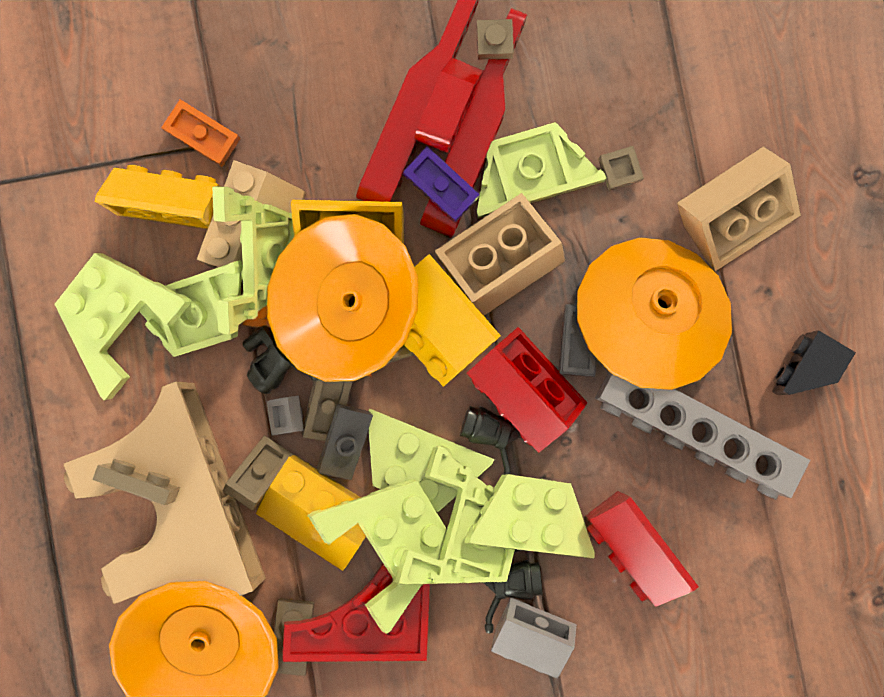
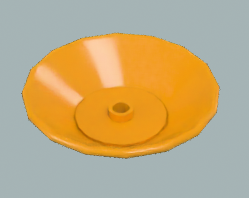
(313, 291)
(638, 336)
(157, 649)

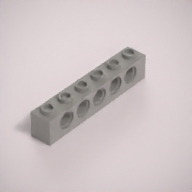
(784, 465)

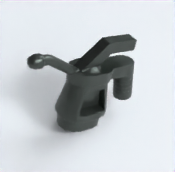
(271, 366)
(489, 429)
(522, 583)

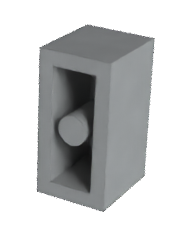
(534, 638)

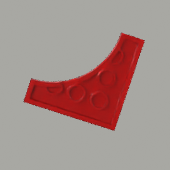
(353, 634)

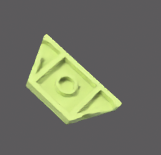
(536, 164)
(199, 322)
(403, 454)
(533, 517)

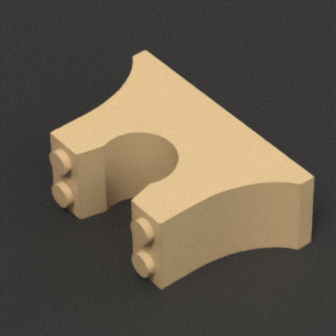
(200, 532)

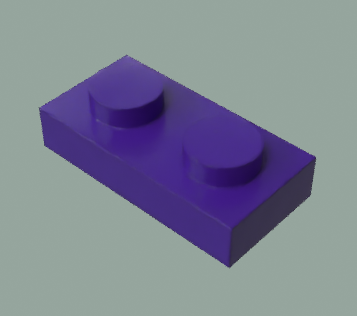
(441, 184)

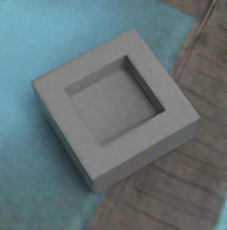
(285, 415)

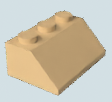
(740, 207)
(222, 239)
(501, 254)

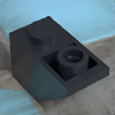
(815, 364)

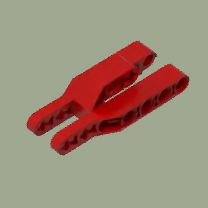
(433, 109)

